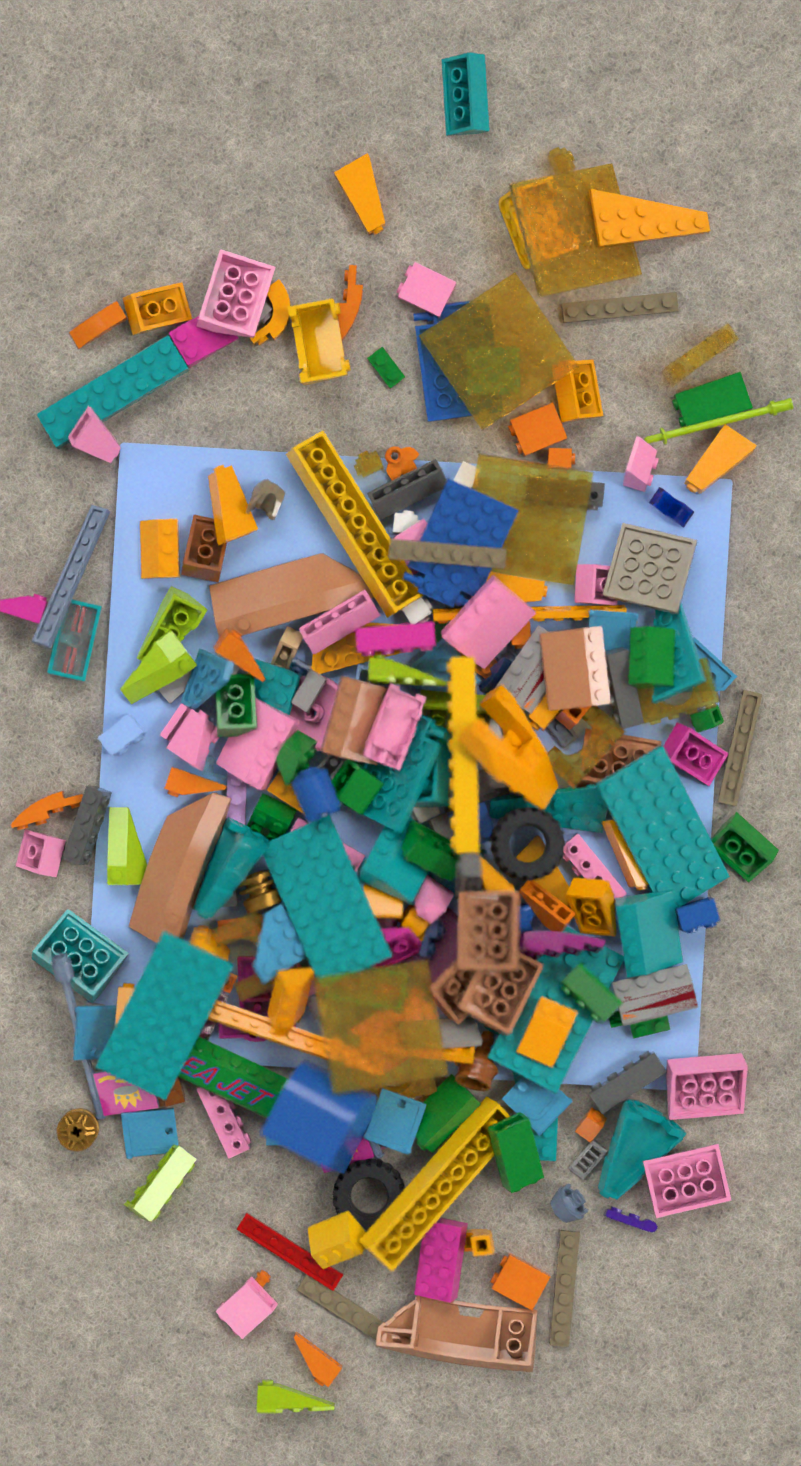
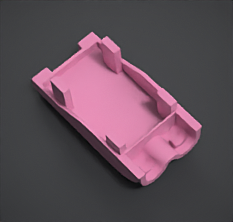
(393, 727)

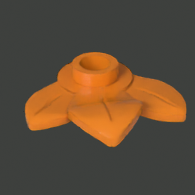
(404, 462)

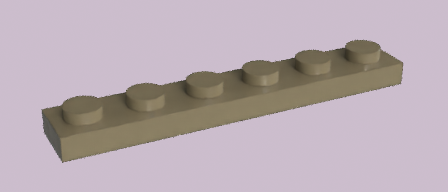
(620, 307)
(447, 553)
(739, 748)
(564, 1288)
(340, 1306)

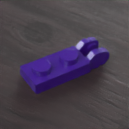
(632, 1219)

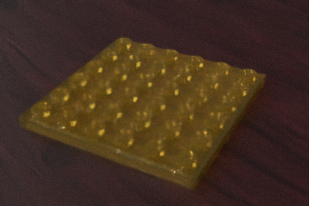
(562, 235)
(498, 351)
(550, 516)
(380, 1027)

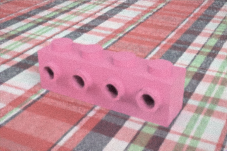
(339, 624)
(588, 864)
(225, 1123)

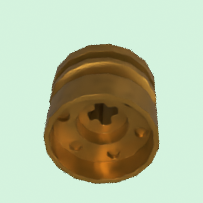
(259, 891)
(82, 1119)

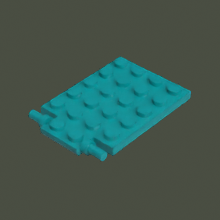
(402, 787)

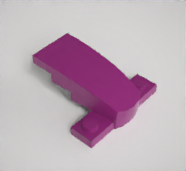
(554, 943)
(257, 1004)

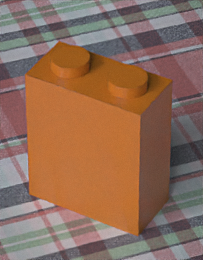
(537, 430)
(519, 1281)

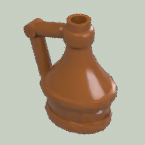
(482, 1071)

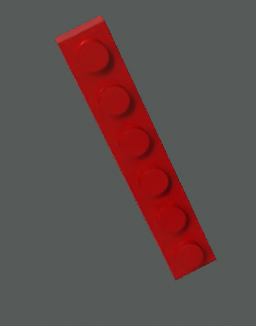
(288, 1251)

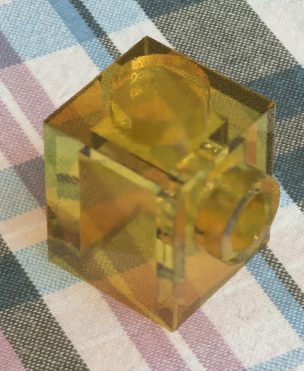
(561, 160)
(368, 464)

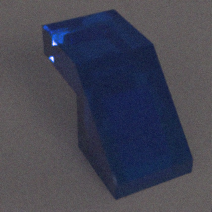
(671, 507)

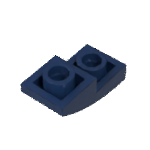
(300, 667)
(498, 672)
(434, 934)

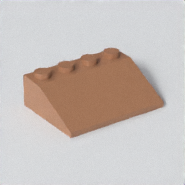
(574, 668)
(352, 718)
(621, 754)
(489, 931)
(449, 991)
(500, 996)

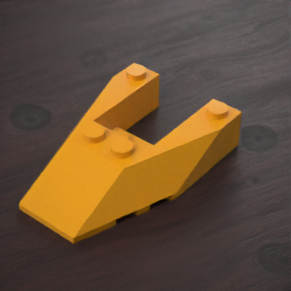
(519, 755)

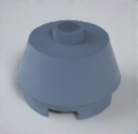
(568, 1204)

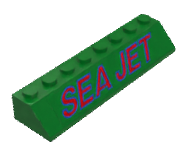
(233, 1077)

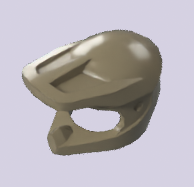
(267, 497)

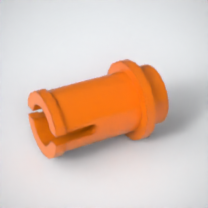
(262, 1278)

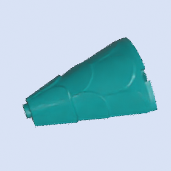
(231, 862)
(638, 1137)

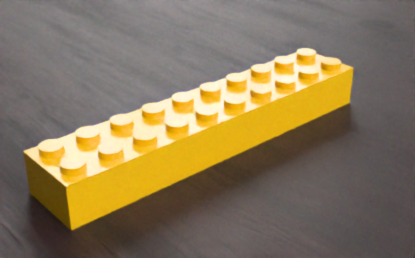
(353, 522)
(463, 762)
(434, 1187)

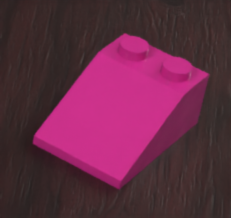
(198, 343)
(25, 607)
(694, 753)
(402, 944)

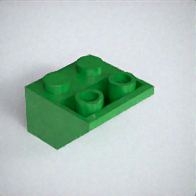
(295, 755)
(356, 786)
(271, 817)

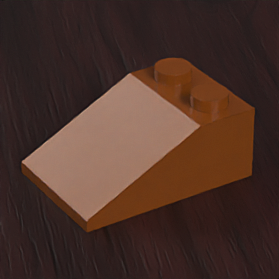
(203, 554)

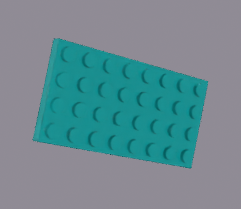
(662, 827)
(326, 899)
(164, 1015)
(504, 1051)

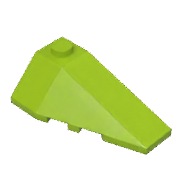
(176, 613)
(161, 666)
(390, 671)
(125, 854)
(277, 1397)

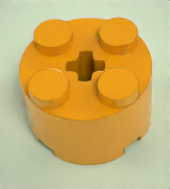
(413, 921)

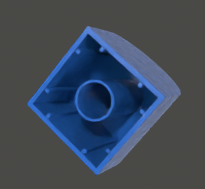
(316, 1121)

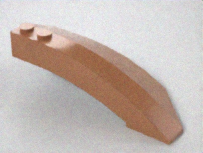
(283, 594)
(178, 867)
(436, 1331)

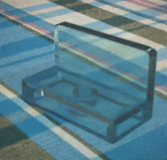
(209, 766)

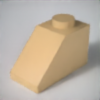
(287, 648)

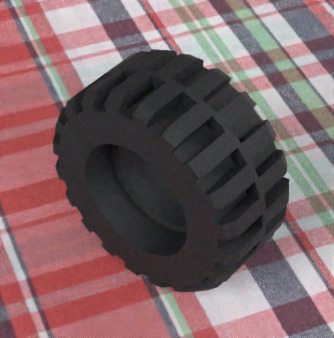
(553, 843)
(366, 1169)

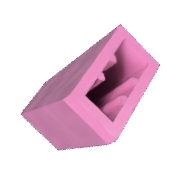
(94, 437)
(193, 739)
(432, 899)

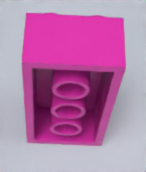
(395, 638)
(441, 1260)

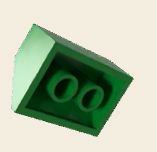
(651, 657)
(236, 706)
(743, 847)
(430, 851)
(590, 993)

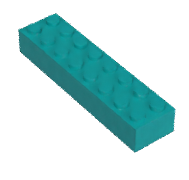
(115, 389)

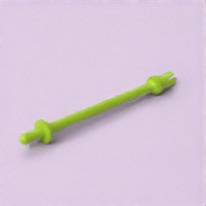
(772, 409)

